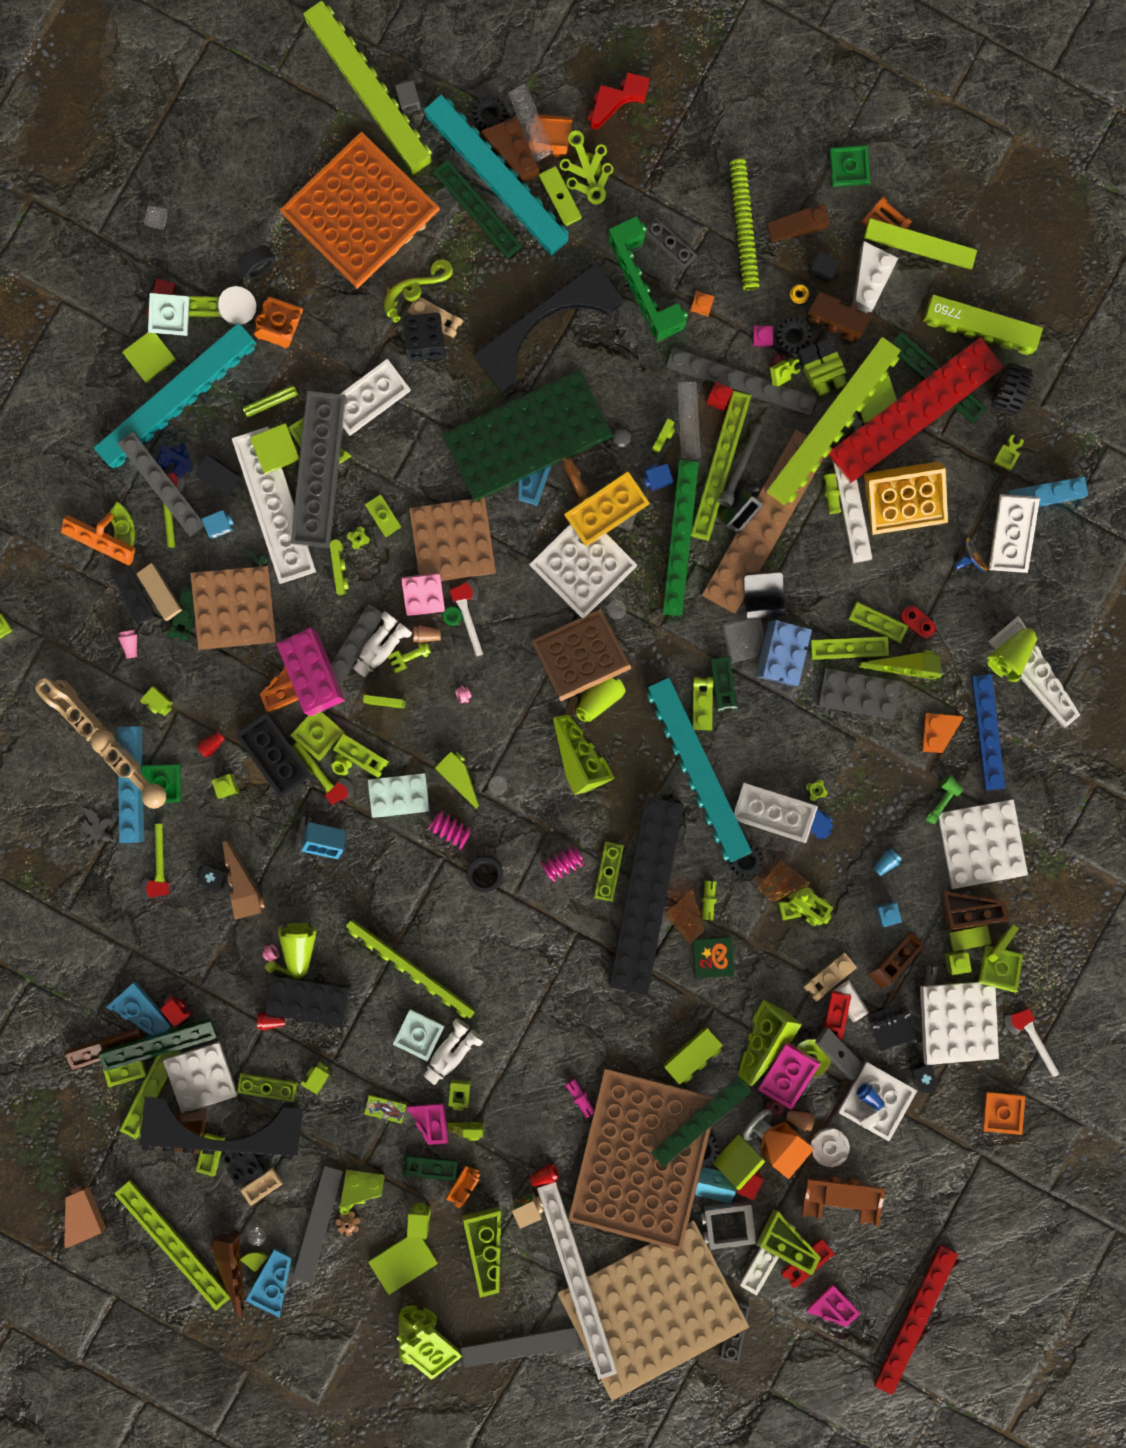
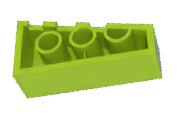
(483, 1241)

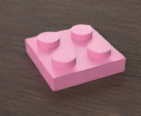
(423, 594)

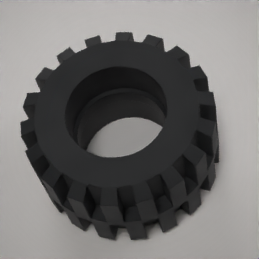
(1012, 388)

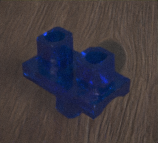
(167, 456)

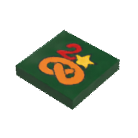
(713, 957)

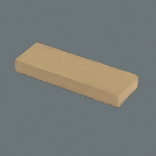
(159, 592)

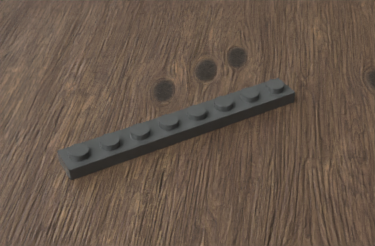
(741, 382)

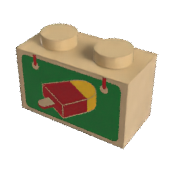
(527, 1210)

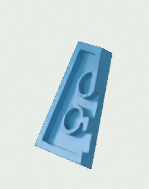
(532, 487)
(141, 1010)
(271, 1282)

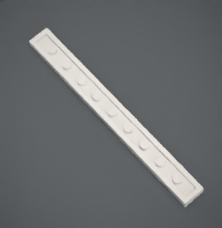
(577, 1280)

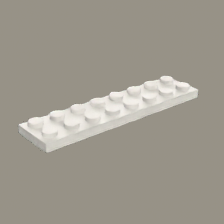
(274, 511)

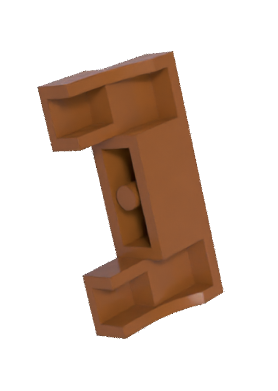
(843, 1194)

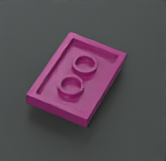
(789, 1075)

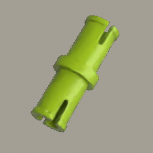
(832, 493)
(709, 900)

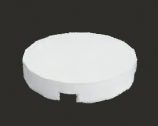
(236, 305)
(830, 1147)

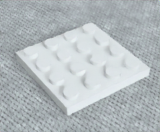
(583, 573)
(982, 844)
(959, 1023)

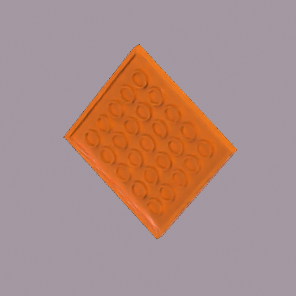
(359, 210)

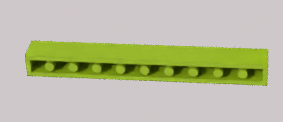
(367, 87)
(833, 421)

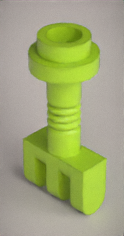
(401, 659)

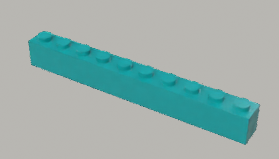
(496, 174)
(178, 393)
(699, 770)

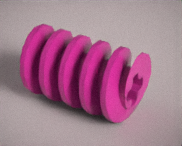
(450, 829)
(563, 863)

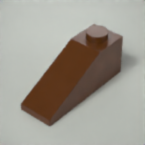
(799, 223)
(896, 961)

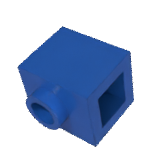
(657, 477)
(821, 825)

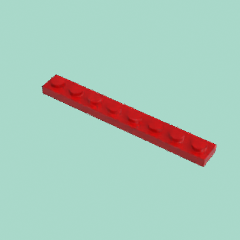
(915, 1319)

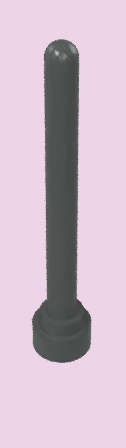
(727, 497)

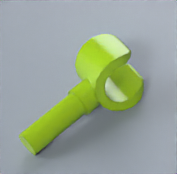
(271, 966)

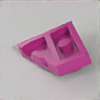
(431, 1122)
(834, 1307)

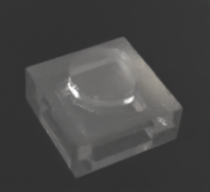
(155, 217)

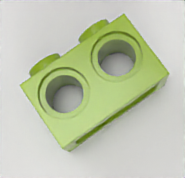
(418, 1221)

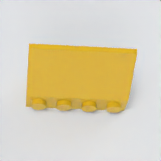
(906, 497)

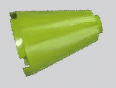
(1013, 655)
(599, 698)
(297, 947)
(409, 1316)

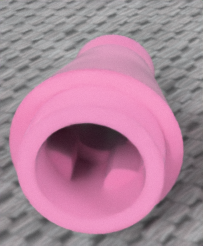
(129, 643)

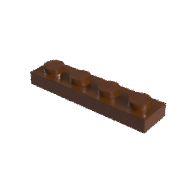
(88, 1053)

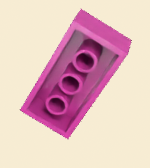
(310, 672)

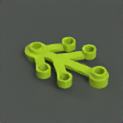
(588, 171)

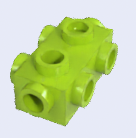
(805, 901)

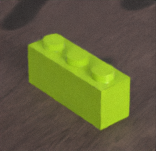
(693, 1055)

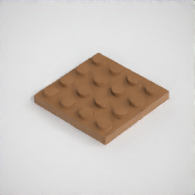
(453, 539)
(233, 607)
(581, 655)

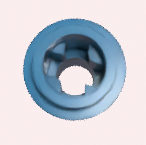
(887, 862)

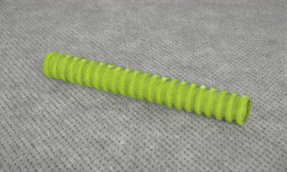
(744, 227)

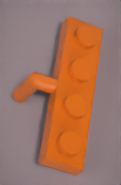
(98, 539)

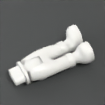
(372, 653)
(446, 1061)

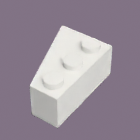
(872, 276)

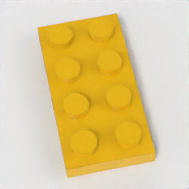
(606, 509)

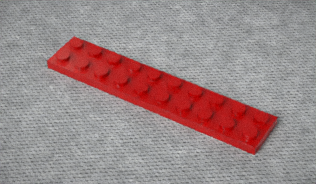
(915, 410)

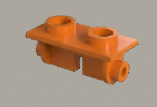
(467, 1180)

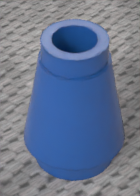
(869, 1095)

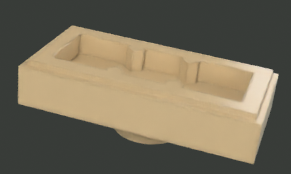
(261, 1186)

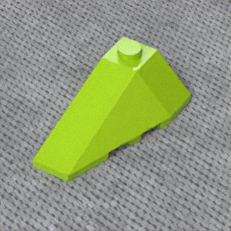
(918, 665)
(581, 763)
(769, 1035)

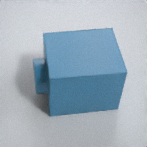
(218, 524)
(888, 914)

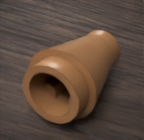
(425, 634)
(801, 1119)

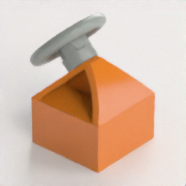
(780, 1144)

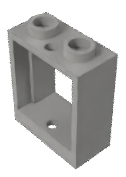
(744, 1206)

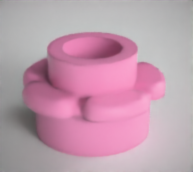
(463, 694)
(271, 953)

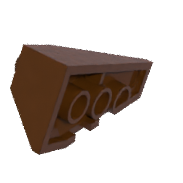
(228, 1260)

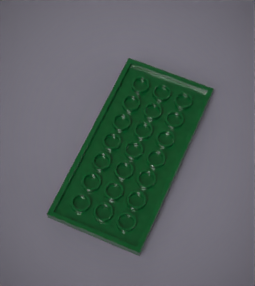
(527, 435)

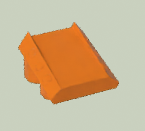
(557, 131)
(277, 322)

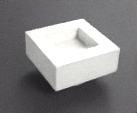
(869, 1119)

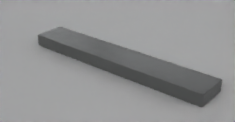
(318, 1224)
(519, 1346)

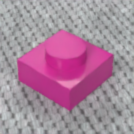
(763, 336)

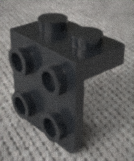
(423, 337)
(764, 594)

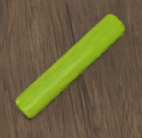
(270, 401)

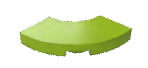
(123, 524)

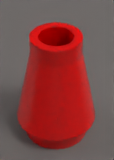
(210, 744)
(268, 1021)
(546, 1175)

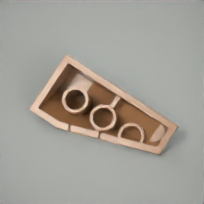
(245, 896)

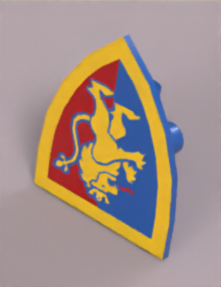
(972, 556)

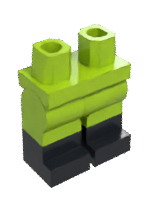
(822, 366)

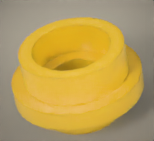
(799, 288)

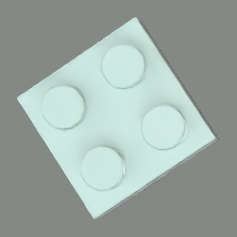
(168, 314)
(418, 1035)

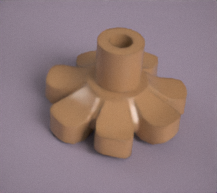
(348, 1223)

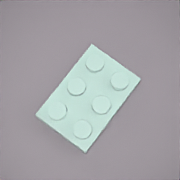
(398, 795)

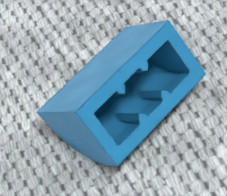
(323, 840)

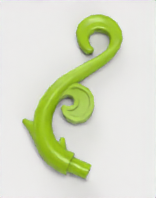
(415, 292)

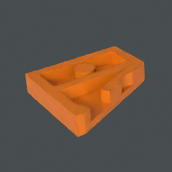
(279, 692)
(938, 731)

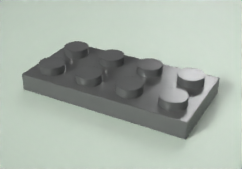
(859, 694)

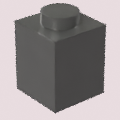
(408, 96)

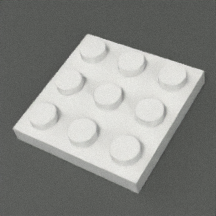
(200, 1077)
(892, 1091)

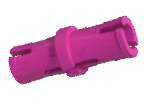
(580, 1097)

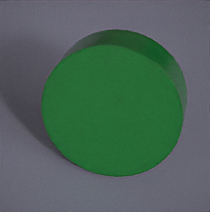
(452, 616)

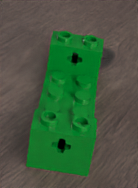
(622, 240)

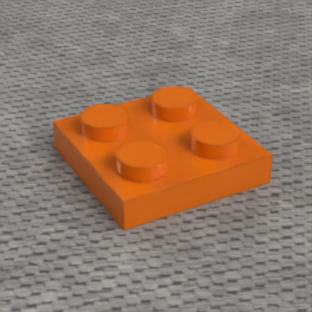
(1003, 1113)

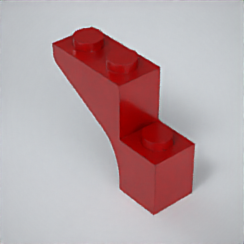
(608, 99)

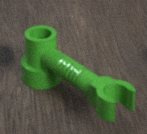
(952, 787)

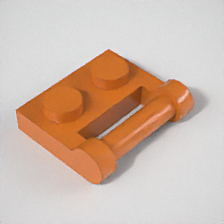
(876, 214)

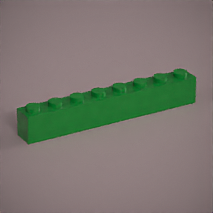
(680, 538)

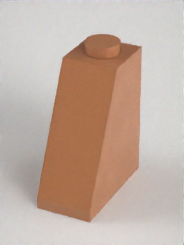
(81, 1216)

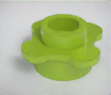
(353, 537)
(341, 769)
(819, 784)

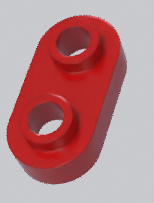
(916, 624)

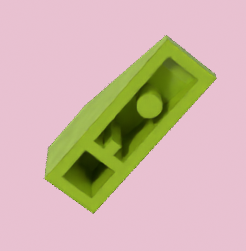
(457, 775)

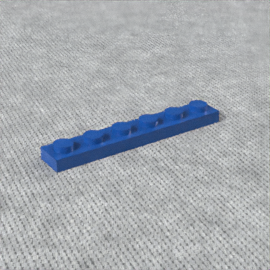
(988, 732)

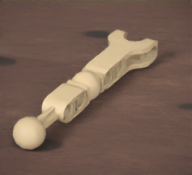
(102, 741)

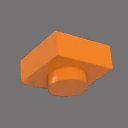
(702, 303)

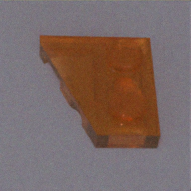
(573, 474)
(782, 882)
(686, 917)

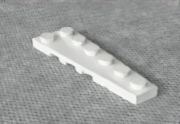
(1040, 678)

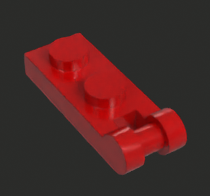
(837, 1012)
(822, 1250)

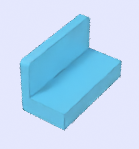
(715, 1186)

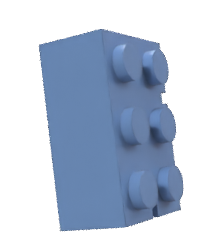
(783, 653)

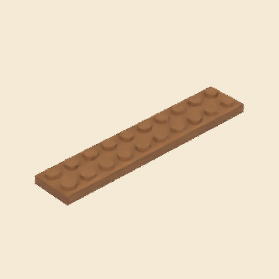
(756, 539)

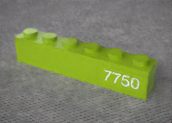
(982, 323)

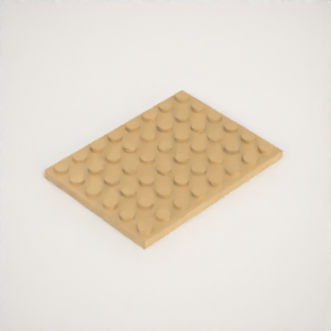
(663, 1305)

